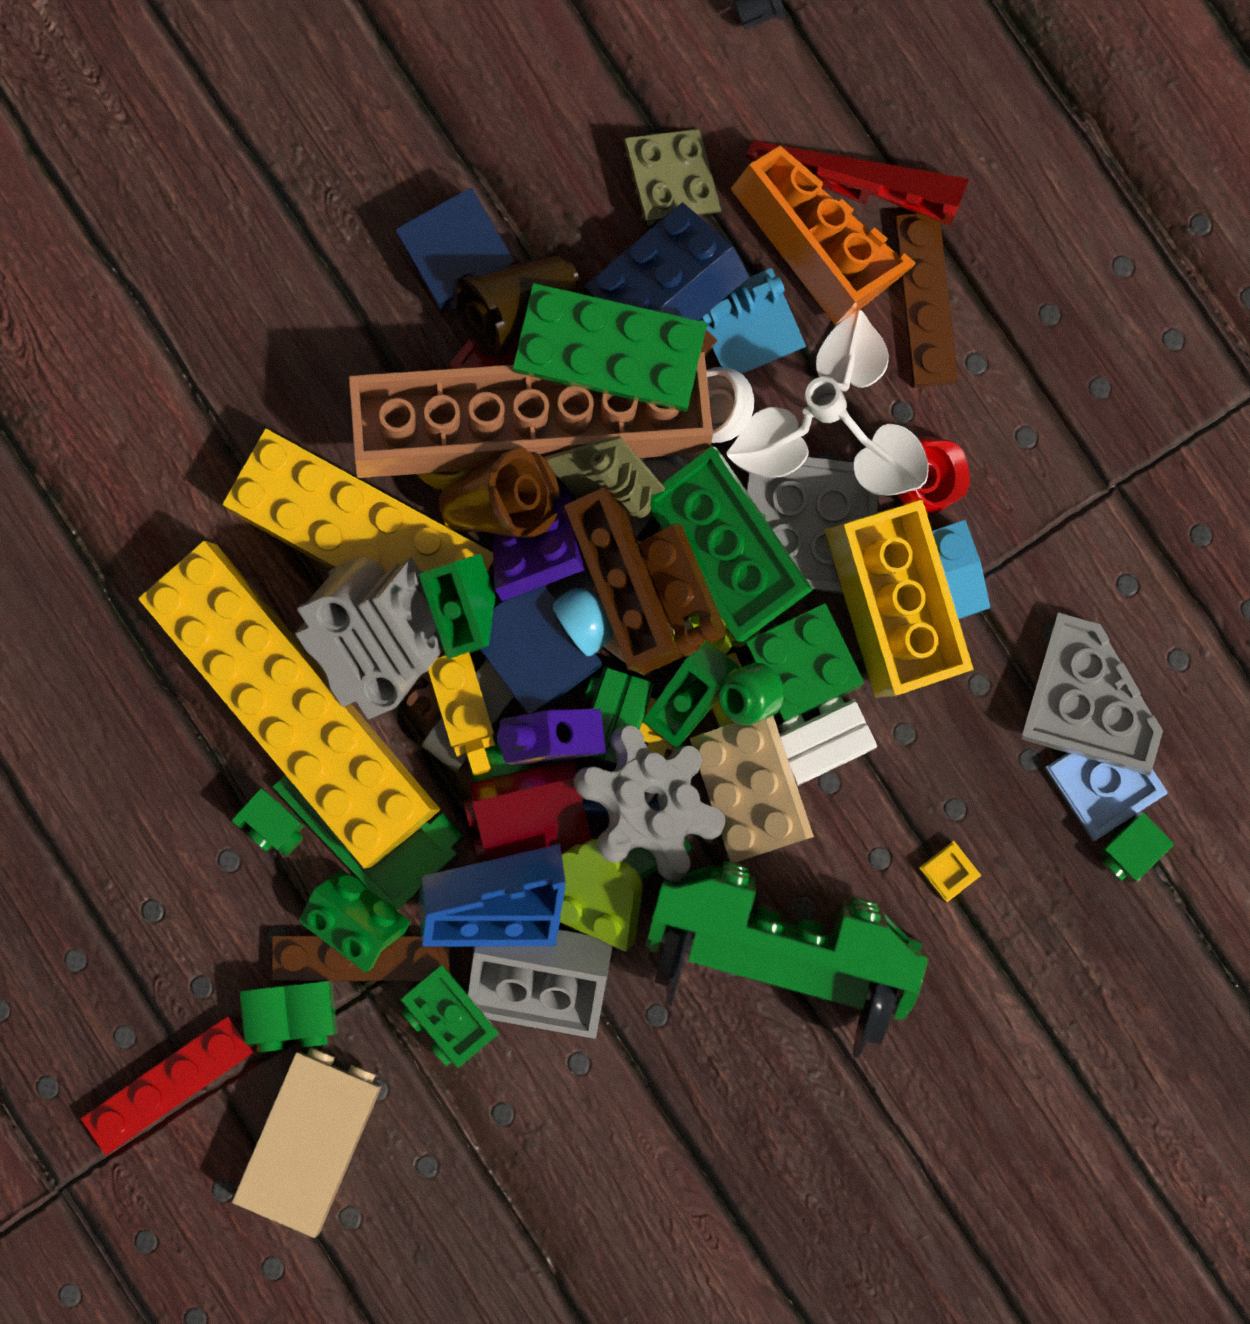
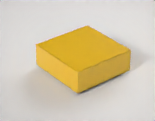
(949, 871)

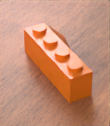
(818, 235)

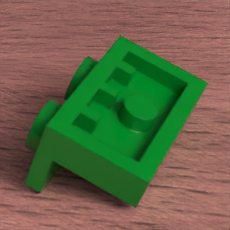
(448, 1017)

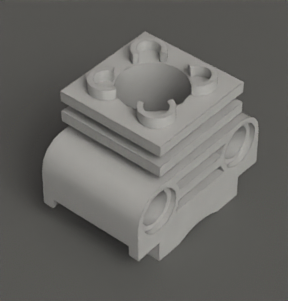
(371, 632)

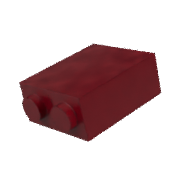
(527, 811)

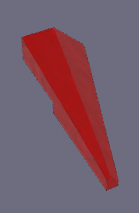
(914, 189)

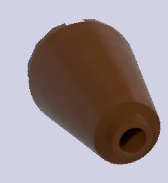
(503, 496)

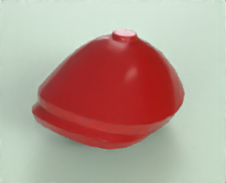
(946, 479)

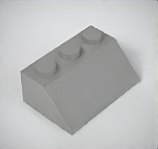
(543, 985)

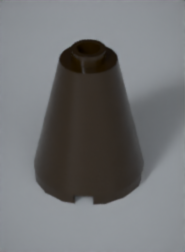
(500, 296)

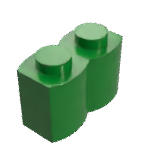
(288, 1014)

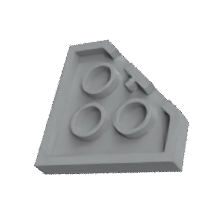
(1090, 701)

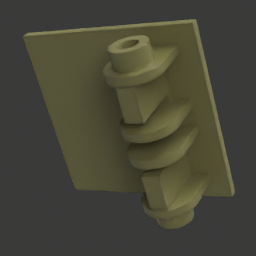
(669, 172)
(608, 465)

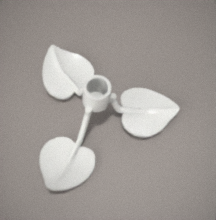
(853, 356)

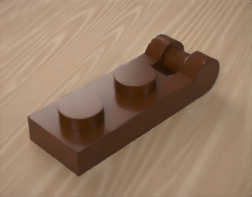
(682, 588)

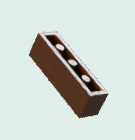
(623, 581)

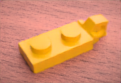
(463, 709)

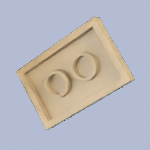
(752, 787)

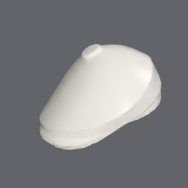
(730, 402)

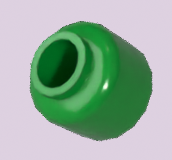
(751, 694)

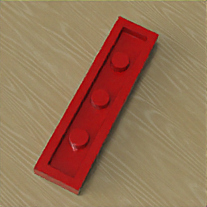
(167, 1085)

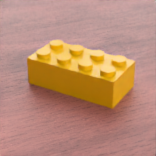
(898, 599)

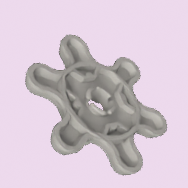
(632, 820)

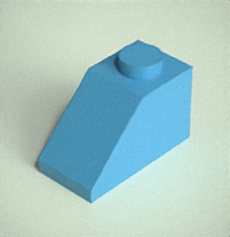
(962, 569)

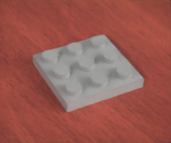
(804, 505)

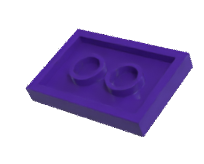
(537, 560)

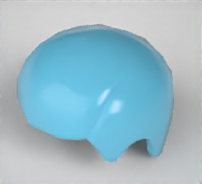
(584, 619)

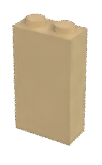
(308, 1142)

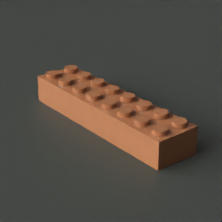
(475, 414)

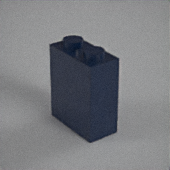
(535, 651)

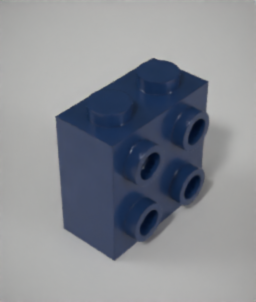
(452, 242)

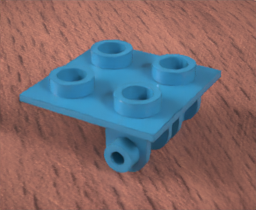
(753, 324)

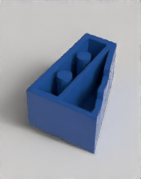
(495, 902)

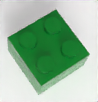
(808, 659)

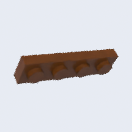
(926, 302)
(314, 960)

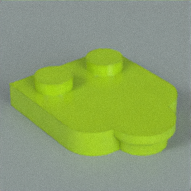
(601, 896)

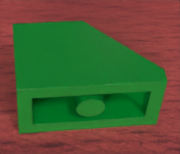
(461, 604)
(690, 694)

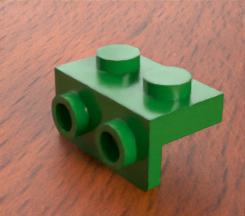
(353, 919)

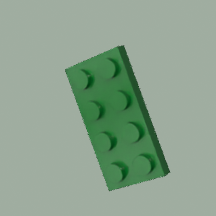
(610, 347)
(732, 542)

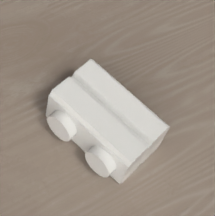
(826, 740)

